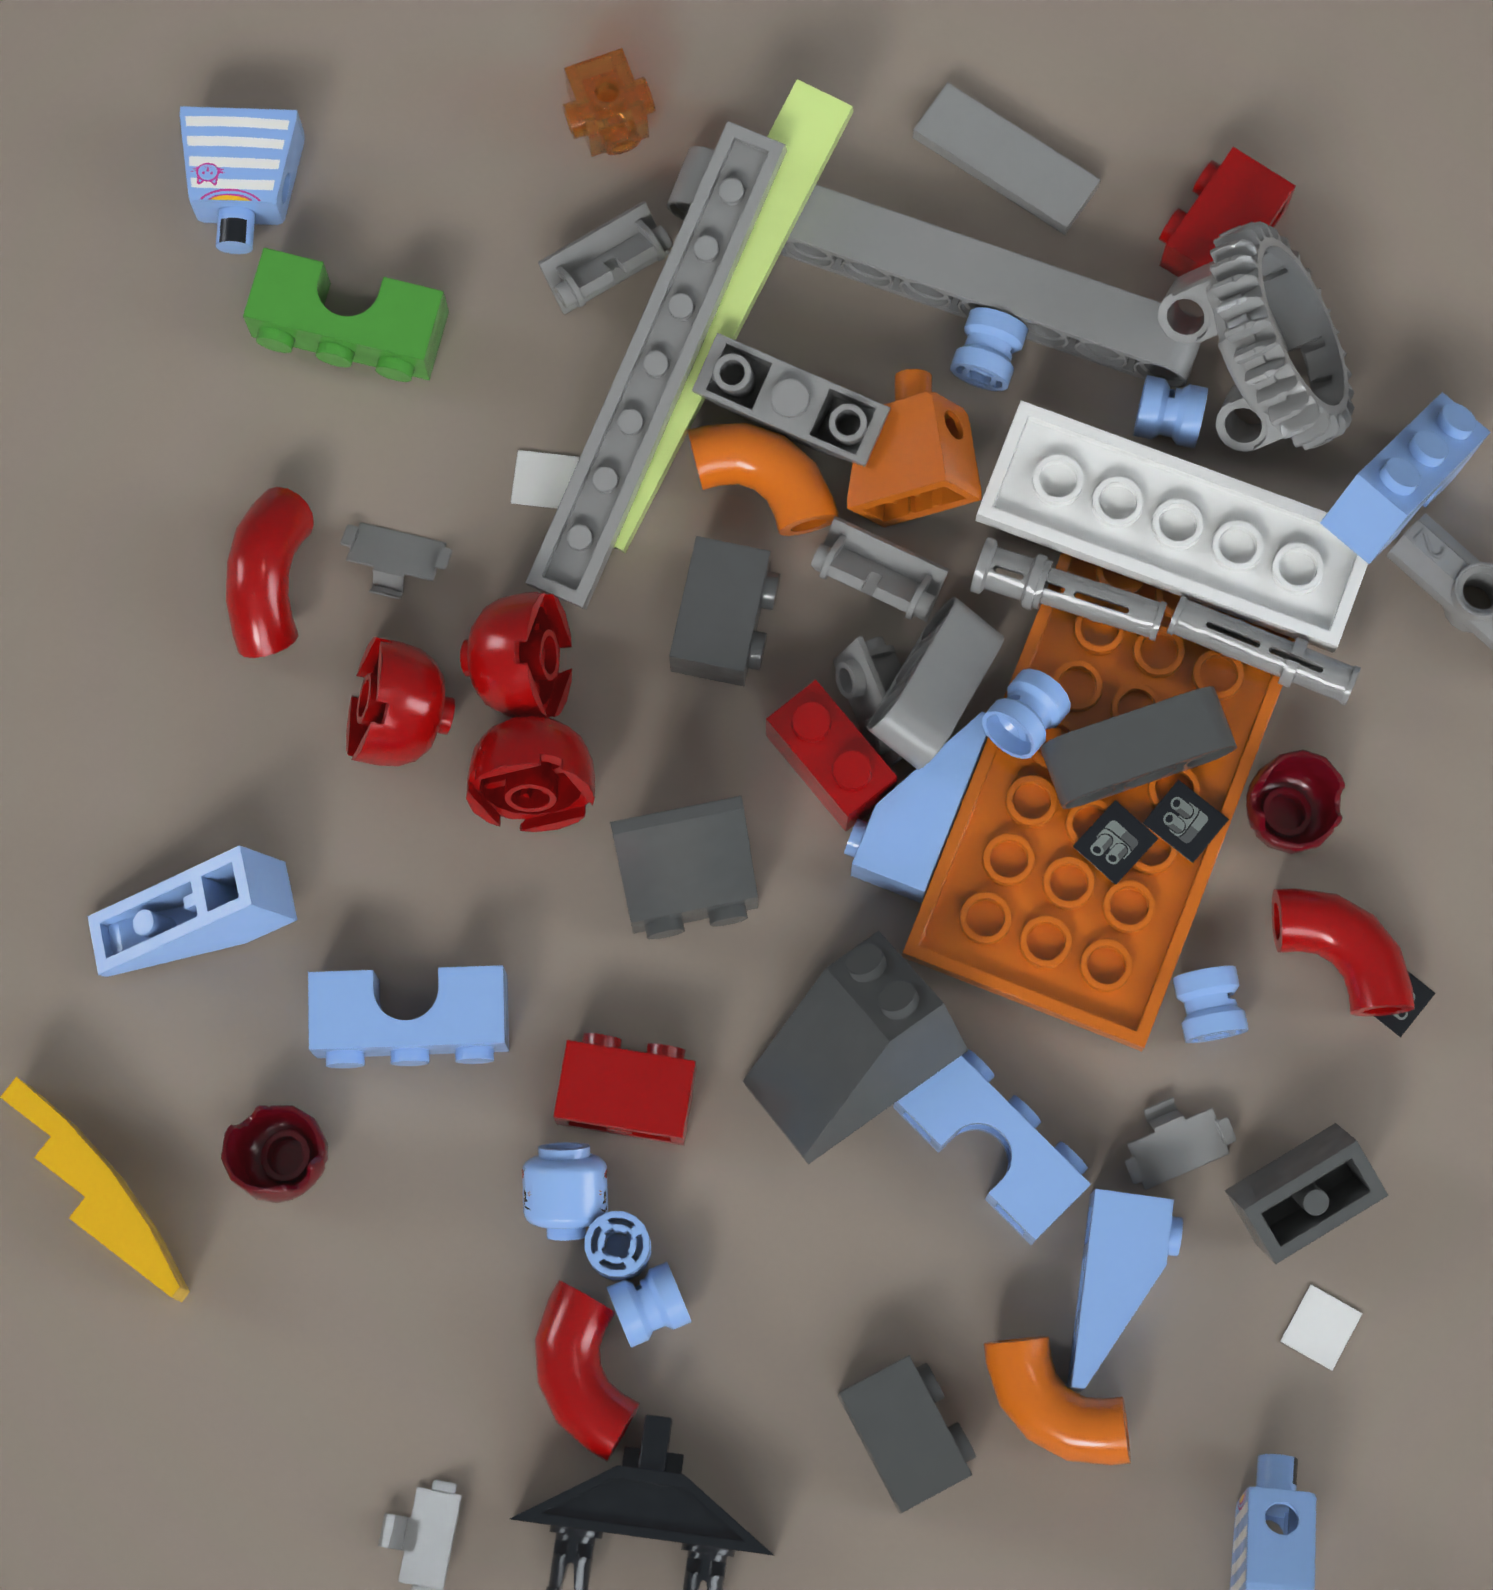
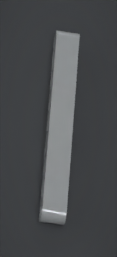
(966, 273)

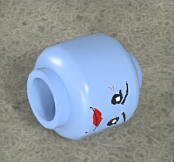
(564, 1189)

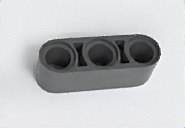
(1138, 747)

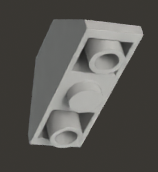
(791, 401)

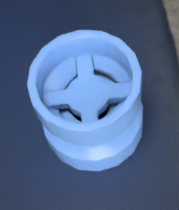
(989, 349)
(1170, 411)
(1021, 719)
(1208, 1004)
(624, 1255)
(649, 1305)

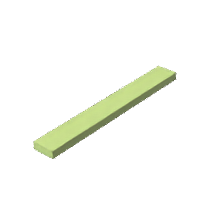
(810, 130)

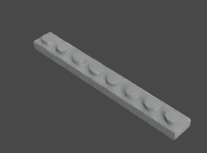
(656, 365)

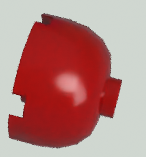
(517, 655)
(397, 706)
(531, 773)

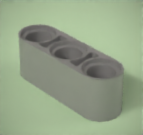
(936, 683)

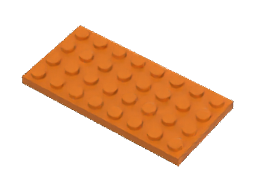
(1012, 893)

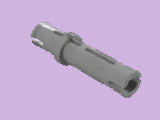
(1264, 650)

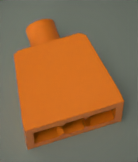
(920, 458)

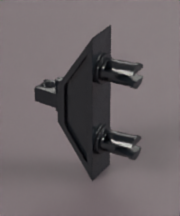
(642, 1500)

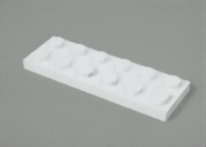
(1172, 526)

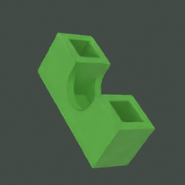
(394, 335)

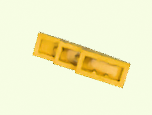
(109, 1206)

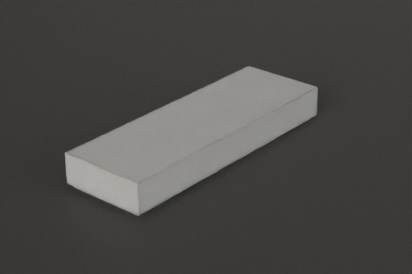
(1006, 158)

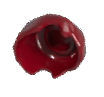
(1295, 801)
(275, 1153)

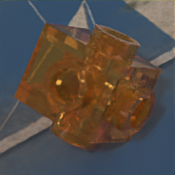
(607, 104)

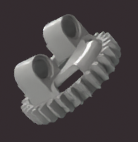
(1261, 310)

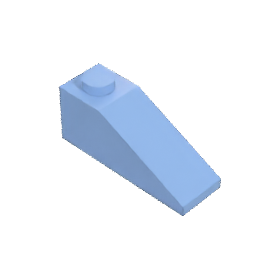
(914, 819)
(194, 912)
(1121, 1260)

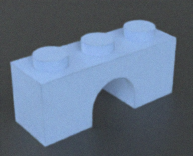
(1405, 477)
(464, 1021)
(1038, 1178)

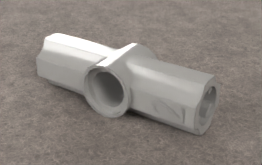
(1443, 570)

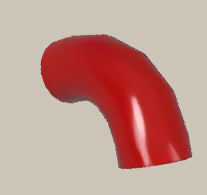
(260, 572)
(1351, 942)
(573, 1374)

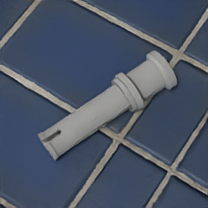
(1143, 615)

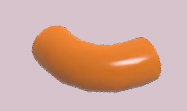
(769, 466)
(1051, 1412)

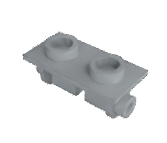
(605, 257)
(880, 569)
(864, 678)

